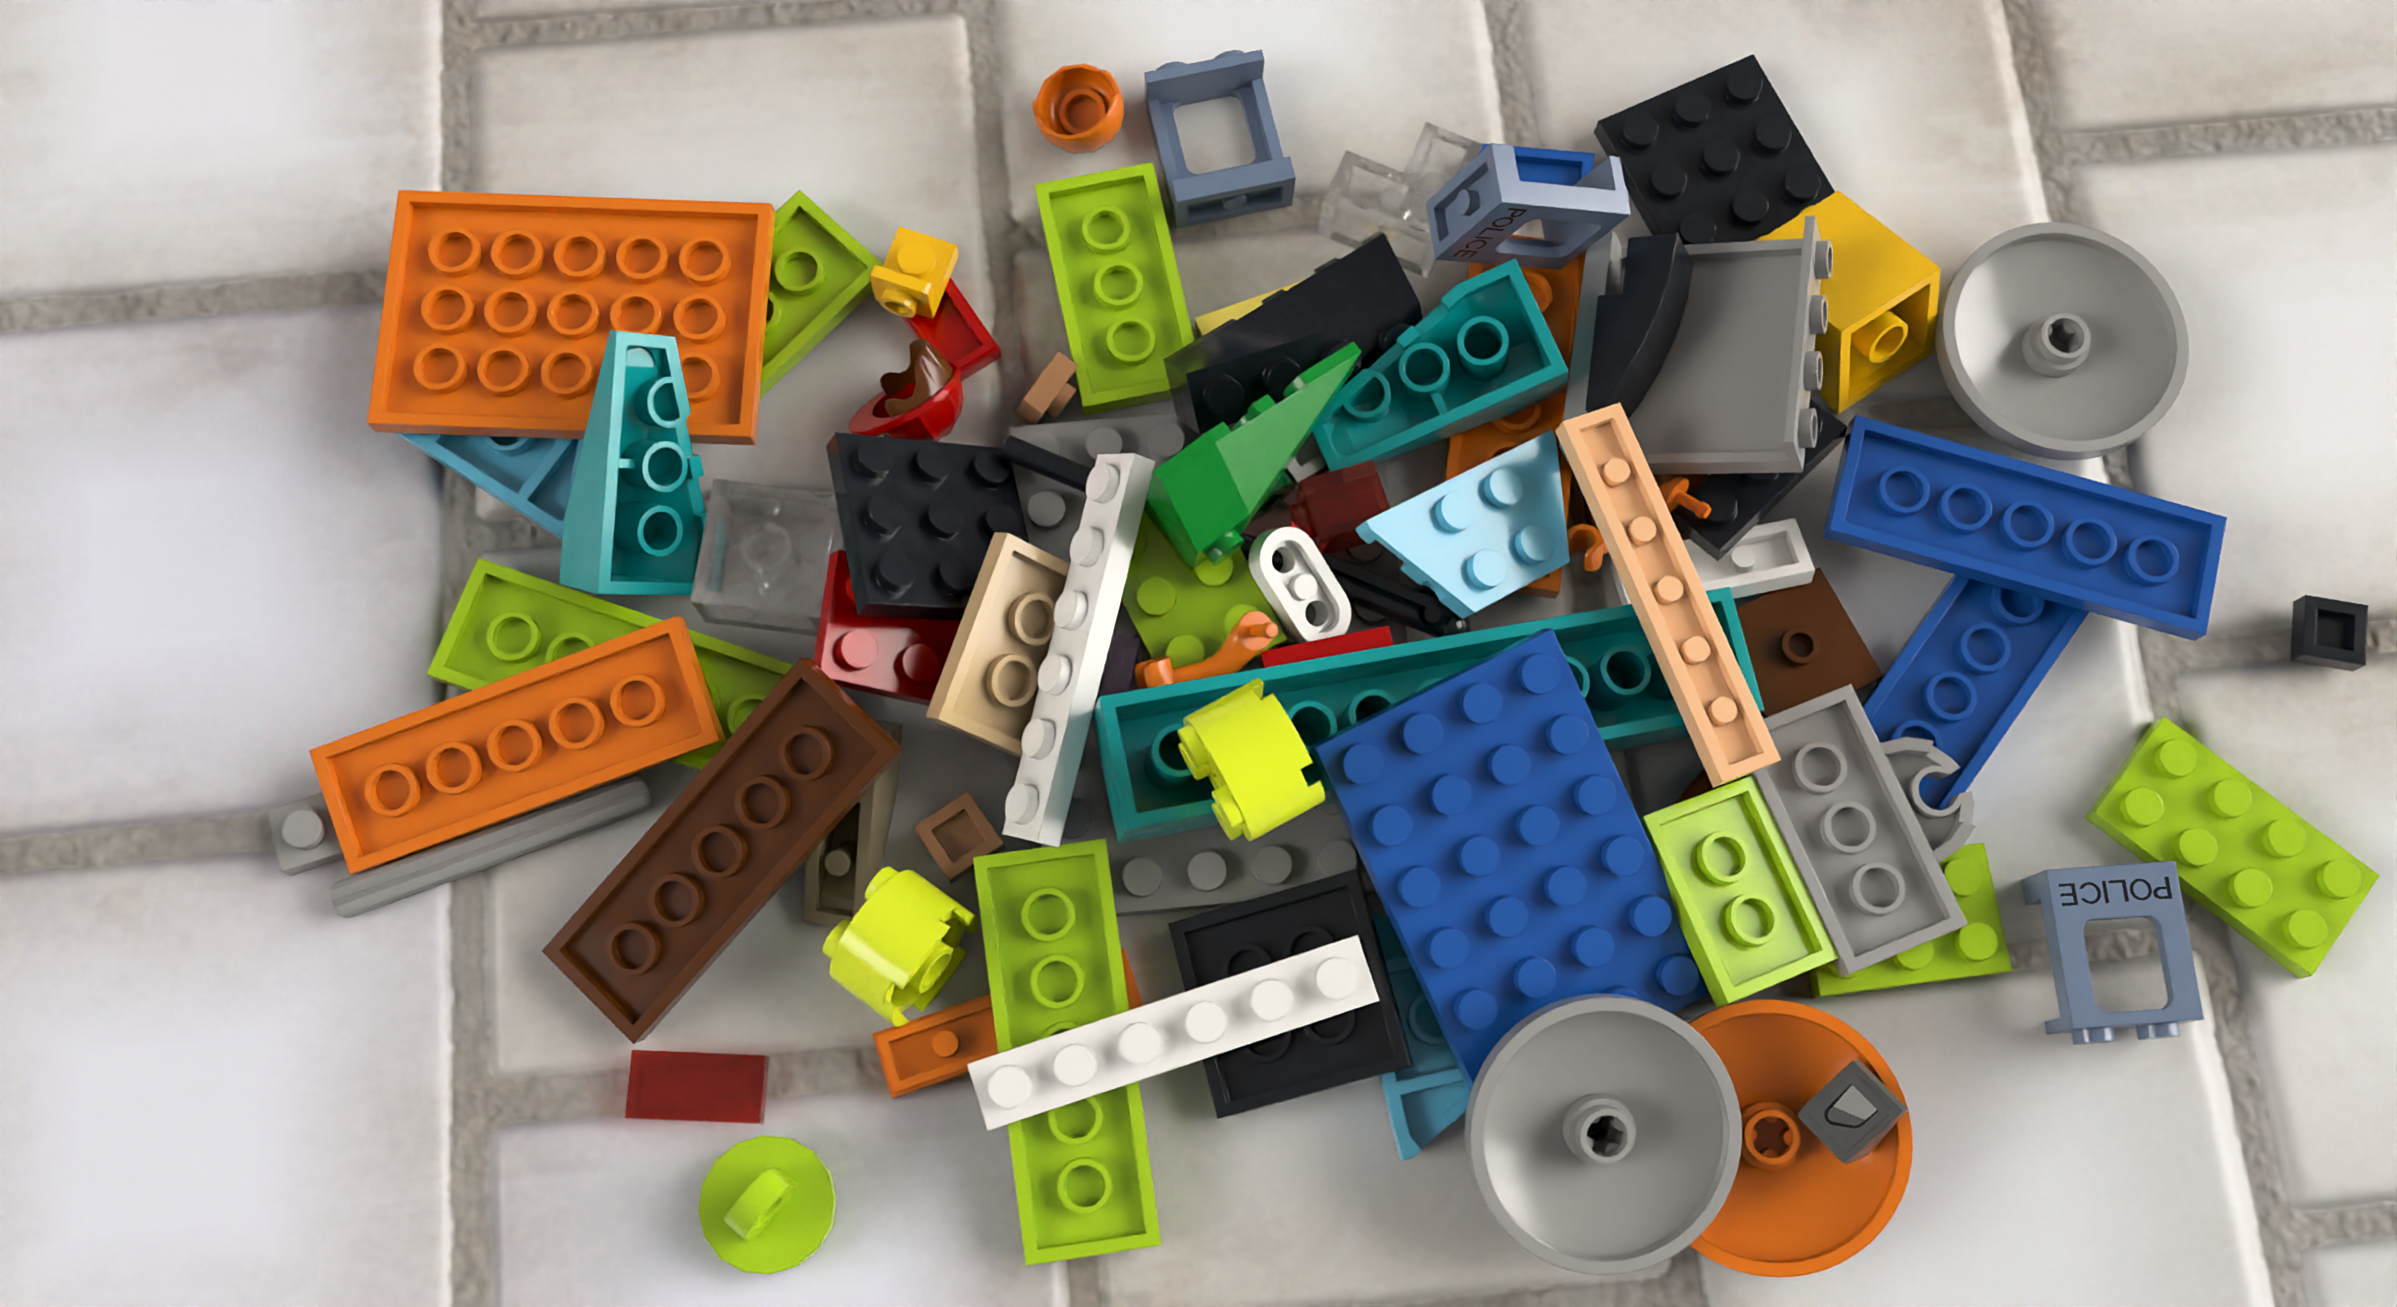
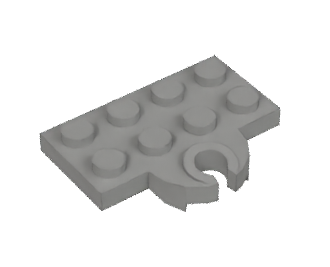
(1862, 829)

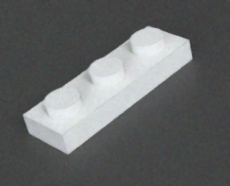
(1763, 561)

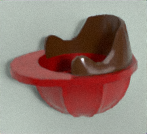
(915, 402)

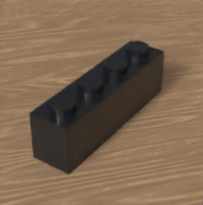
(1260, 354)

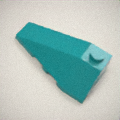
(1456, 370)
(636, 487)

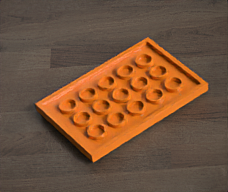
(511, 299)

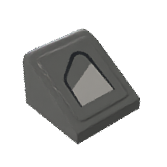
(1852, 1113)

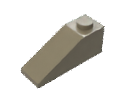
(853, 851)

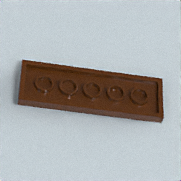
(722, 850)

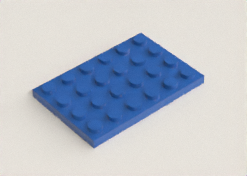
(1507, 848)

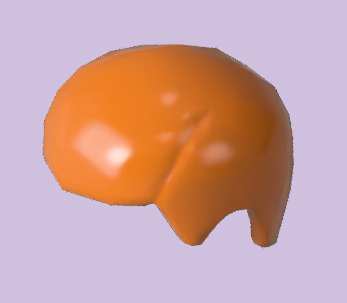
(1079, 108)

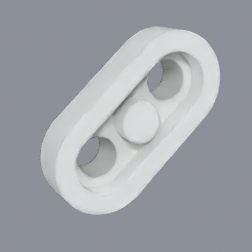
(1301, 581)

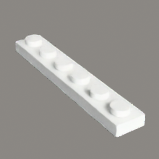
(1078, 648)
(1172, 1032)

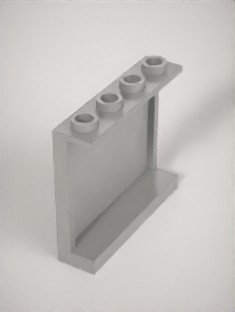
(1740, 360)

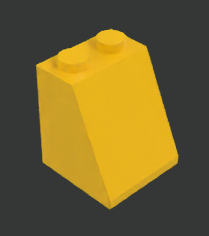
(1877, 301)

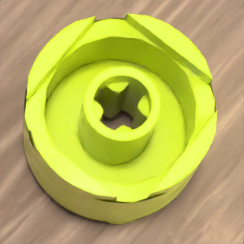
(1250, 760)
(899, 944)

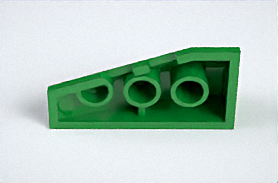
(1224, 476)

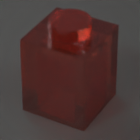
(1337, 503)

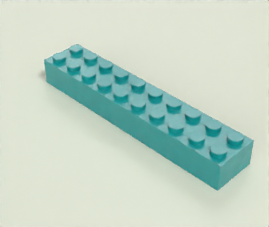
(1606, 649)

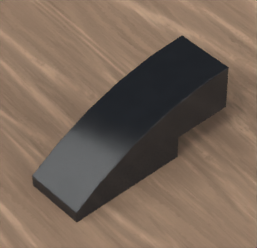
(1641, 324)

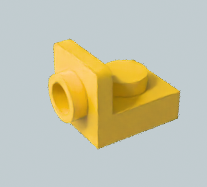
(914, 274)

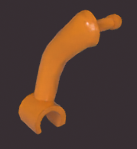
(1590, 538)
(1245, 641)

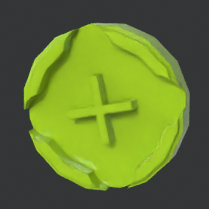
(767, 1204)

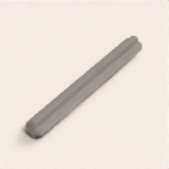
(490, 846)

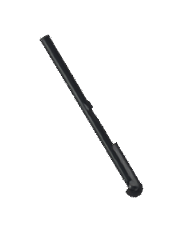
(1360, 585)

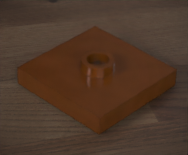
(1803, 645)

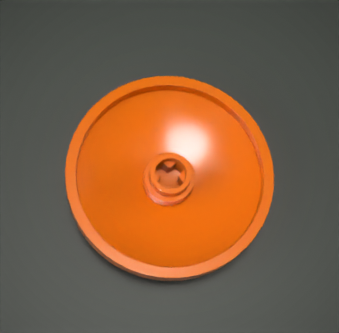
(1791, 1197)

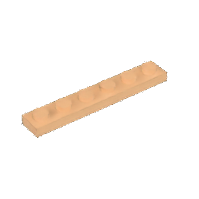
(1667, 595)

